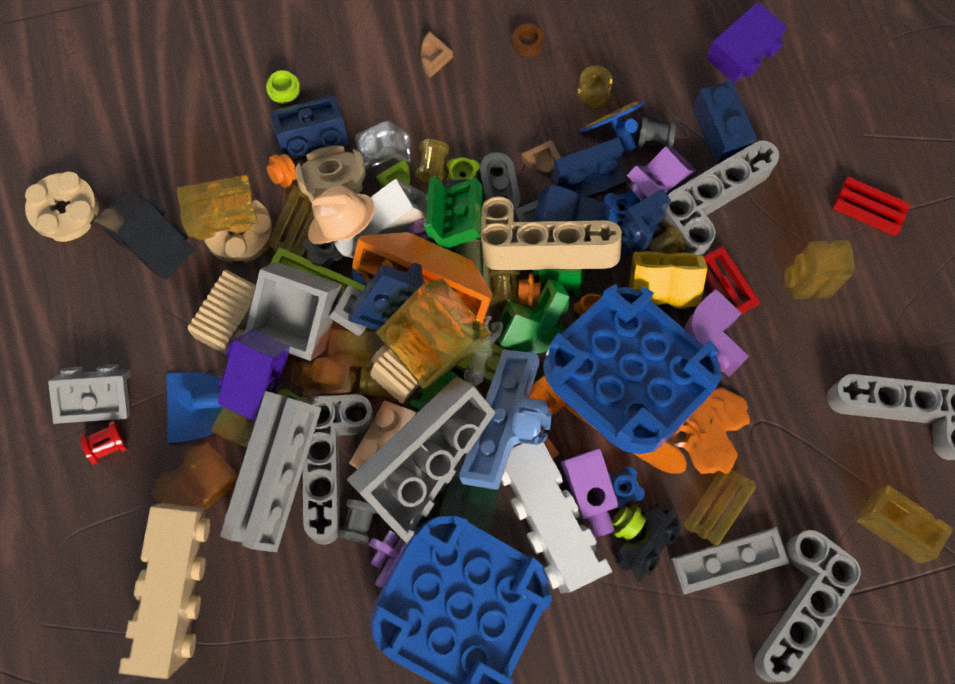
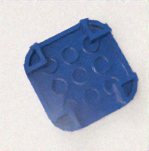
(631, 370)
(459, 605)

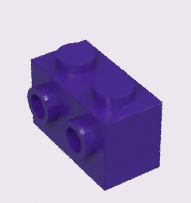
(746, 43)
(252, 368)

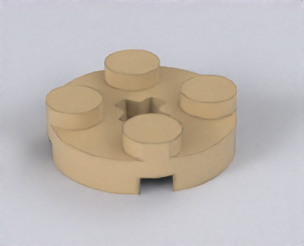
(314, 175)
(56, 188)
(245, 246)

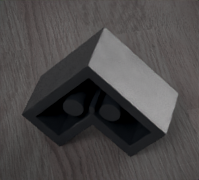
(145, 232)

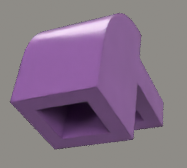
(664, 172)
(711, 322)

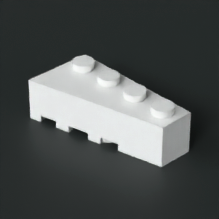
(552, 519)

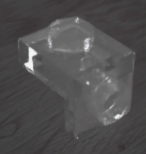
(382, 144)

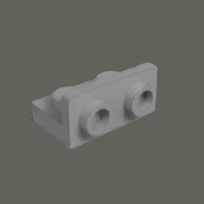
(90, 395)

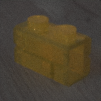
(217, 207)
(820, 269)
(904, 524)

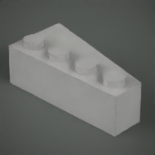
(422, 456)

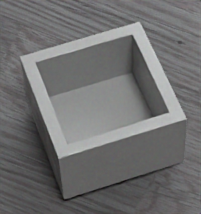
(293, 308)

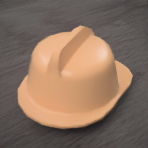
(339, 215)

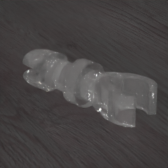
(475, 370)

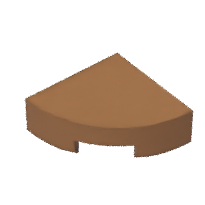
(434, 54)
(541, 158)

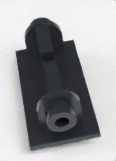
(643, 555)

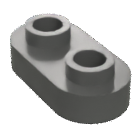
(501, 186)

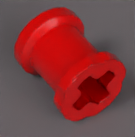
(90, 443)

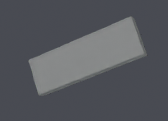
(729, 561)

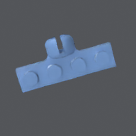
(514, 421)

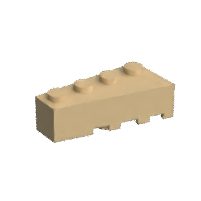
(167, 591)

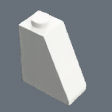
(394, 211)

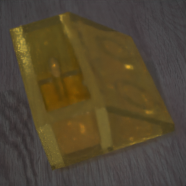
(432, 332)

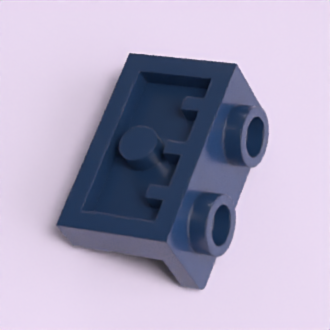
(309, 126)
(591, 170)
(643, 222)
(385, 295)

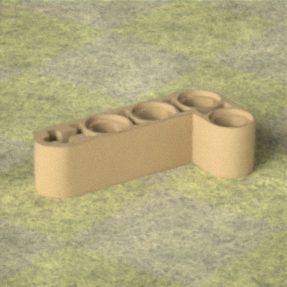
(545, 244)

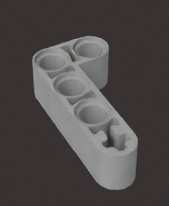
(721, 190)
(902, 404)
(329, 468)
(801, 610)

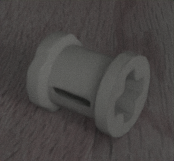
(656, 133)
(357, 522)

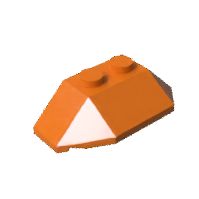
(404, 249)

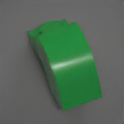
(534, 328)

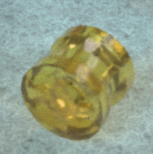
(596, 94)

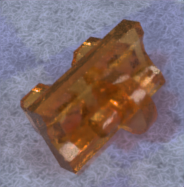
(325, 376)

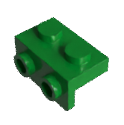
(453, 212)

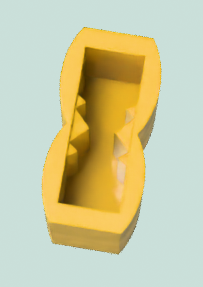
(673, 277)

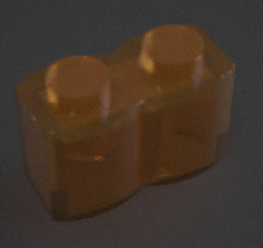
(198, 481)

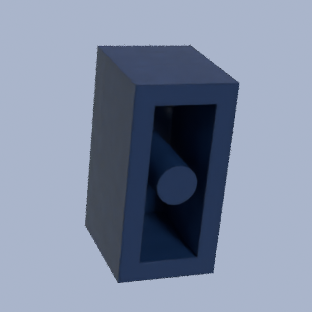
(723, 121)

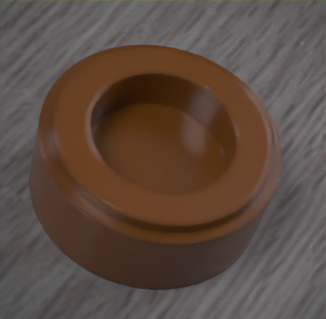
(528, 40)

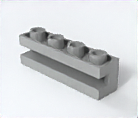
(270, 472)

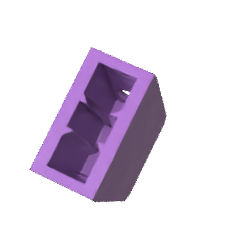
(586, 473)

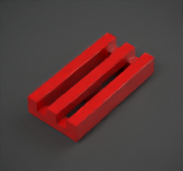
(873, 201)
(736, 276)

